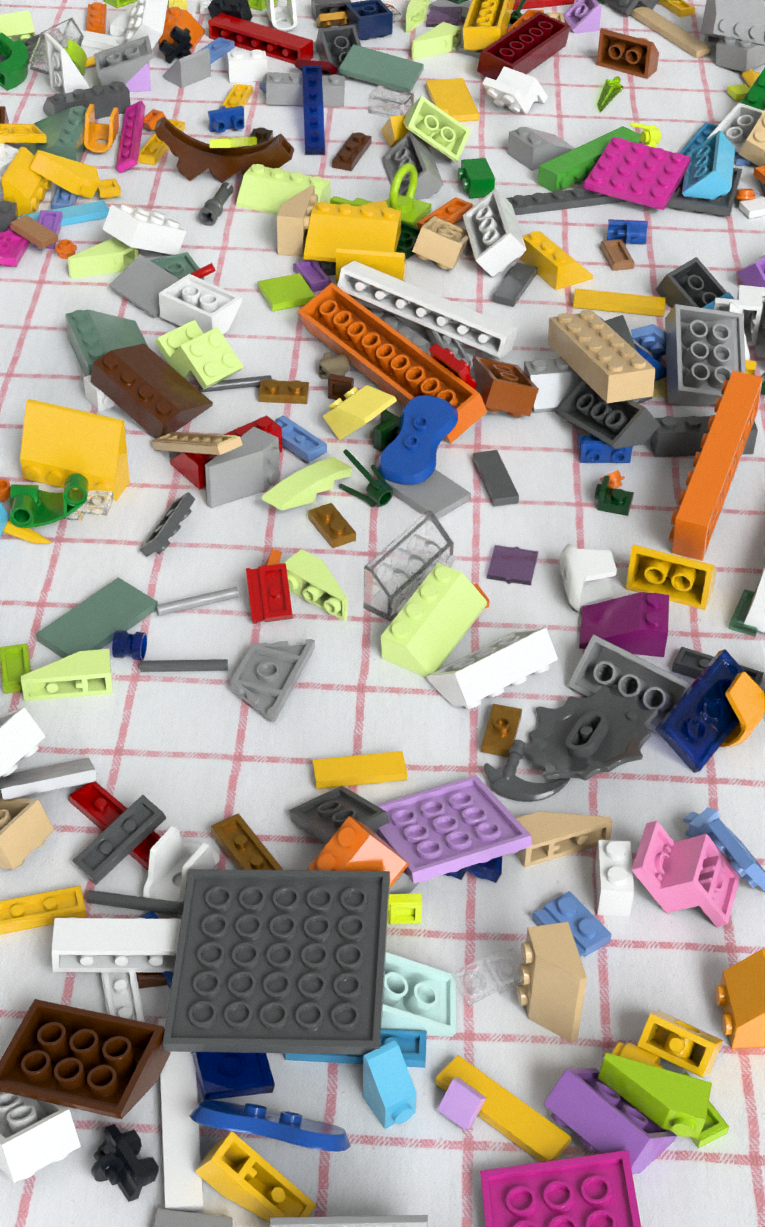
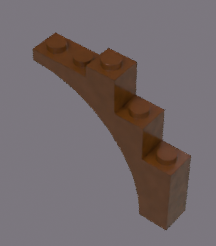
(223, 162)

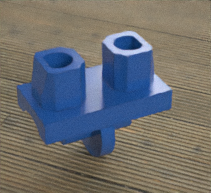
(226, 118)
(627, 230)

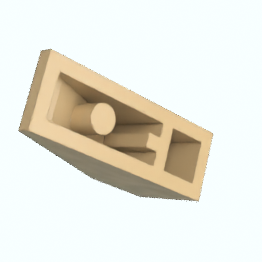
(561, 835)

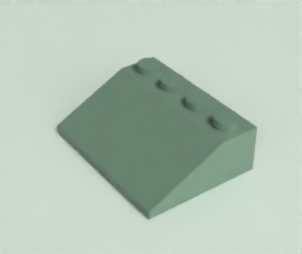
(63, 134)
(97, 333)

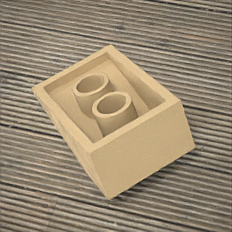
(441, 243)
(22, 830)

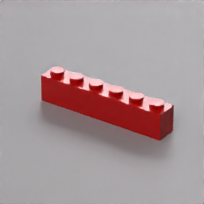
(260, 37)

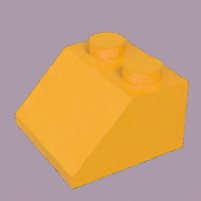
(743, 1002)

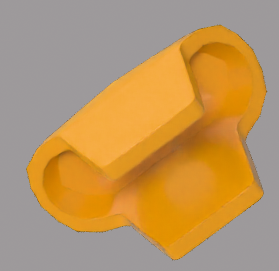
(98, 131)
(749, 706)

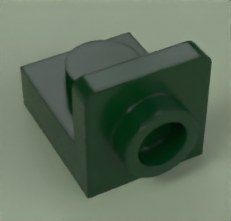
(386, 431)
(613, 500)

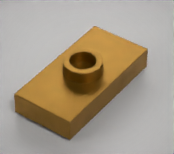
(501, 730)

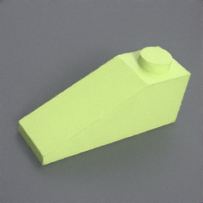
(73, 676)

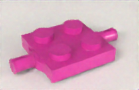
(12, 247)

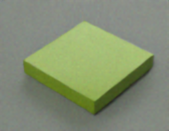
(285, 292)

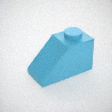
(388, 1085)

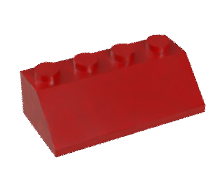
(193, 464)

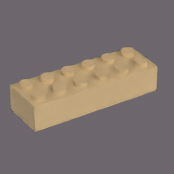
(601, 357)

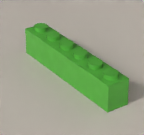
(579, 162)

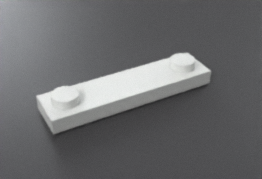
(101, 41)

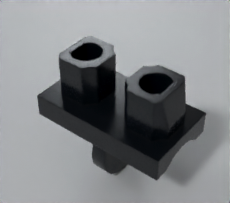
(179, 47)
(118, 1162)

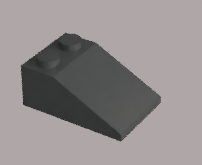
(335, 43)
(690, 285)

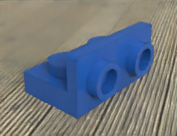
(596, 451)

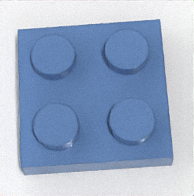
(739, 855)

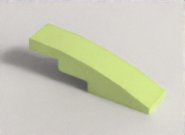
(416, 13)
(306, 483)

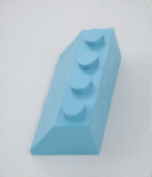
(710, 168)

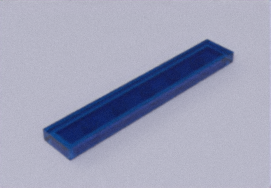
(313, 110)

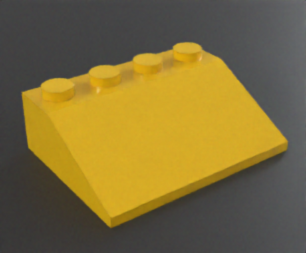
(350, 228)
(70, 442)

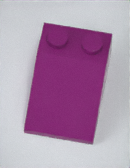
(630, 622)

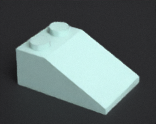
(418, 998)

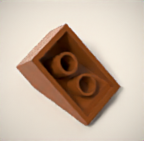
(504, 387)

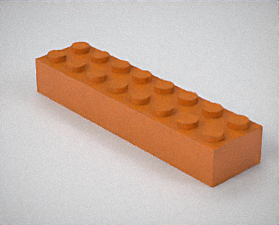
(715, 465)

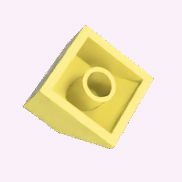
(356, 409)

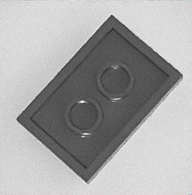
(329, 811)

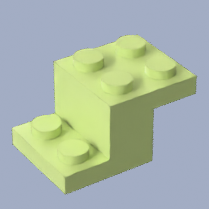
(199, 354)

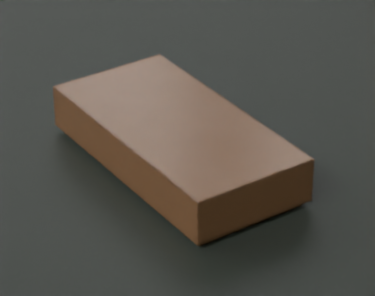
(34, 231)
(617, 255)

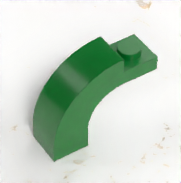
(15, 68)

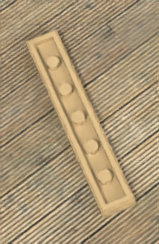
(671, 31)
(197, 443)

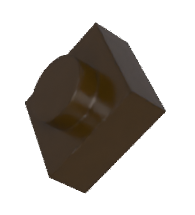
(262, 134)

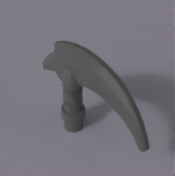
(514, 788)

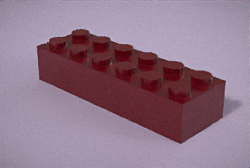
(524, 46)

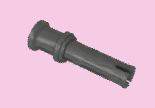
(214, 207)

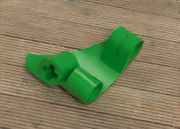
(39, 508)

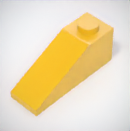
(67, 173)
(251, 1181)

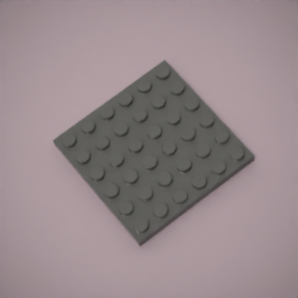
(280, 962)

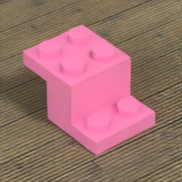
(686, 873)

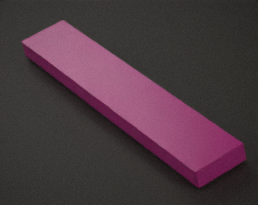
(130, 137)

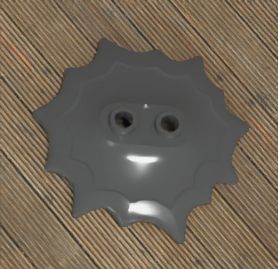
(588, 735)

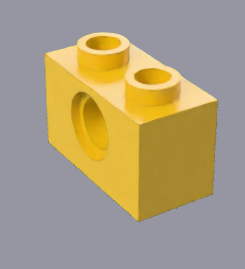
(680, 1043)

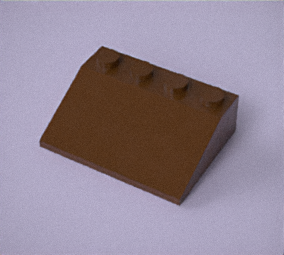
(148, 389)
(83, 1059)

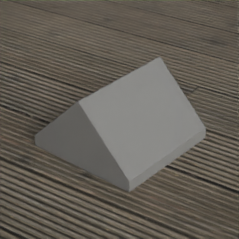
(190, 69)

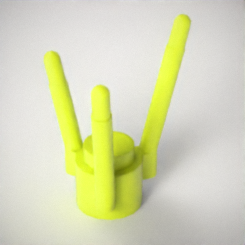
(650, 136)

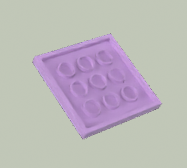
(451, 828)

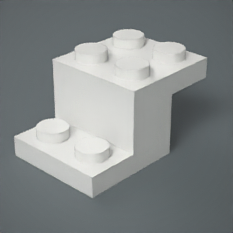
(515, 90)
(752, 306)

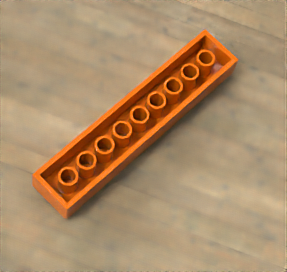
(387, 355)

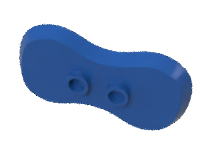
(413, 452)
(283, 1127)

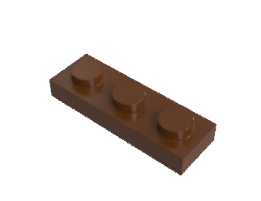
(352, 151)

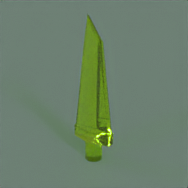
(609, 92)

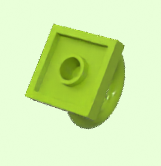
(411, 209)

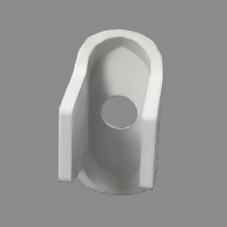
(285, 13)
(586, 575)
(173, 858)

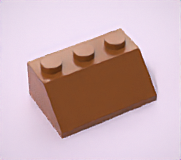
(627, 54)

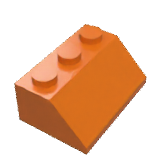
(359, 849)

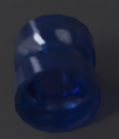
(129, 645)

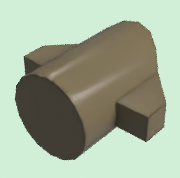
(333, 365)

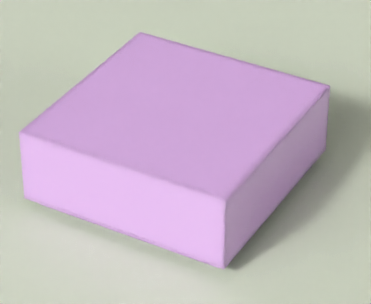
(461, 1103)

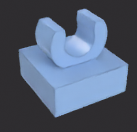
(700, 823)

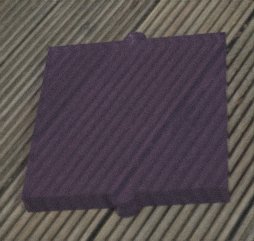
(443, 14)
(512, 565)

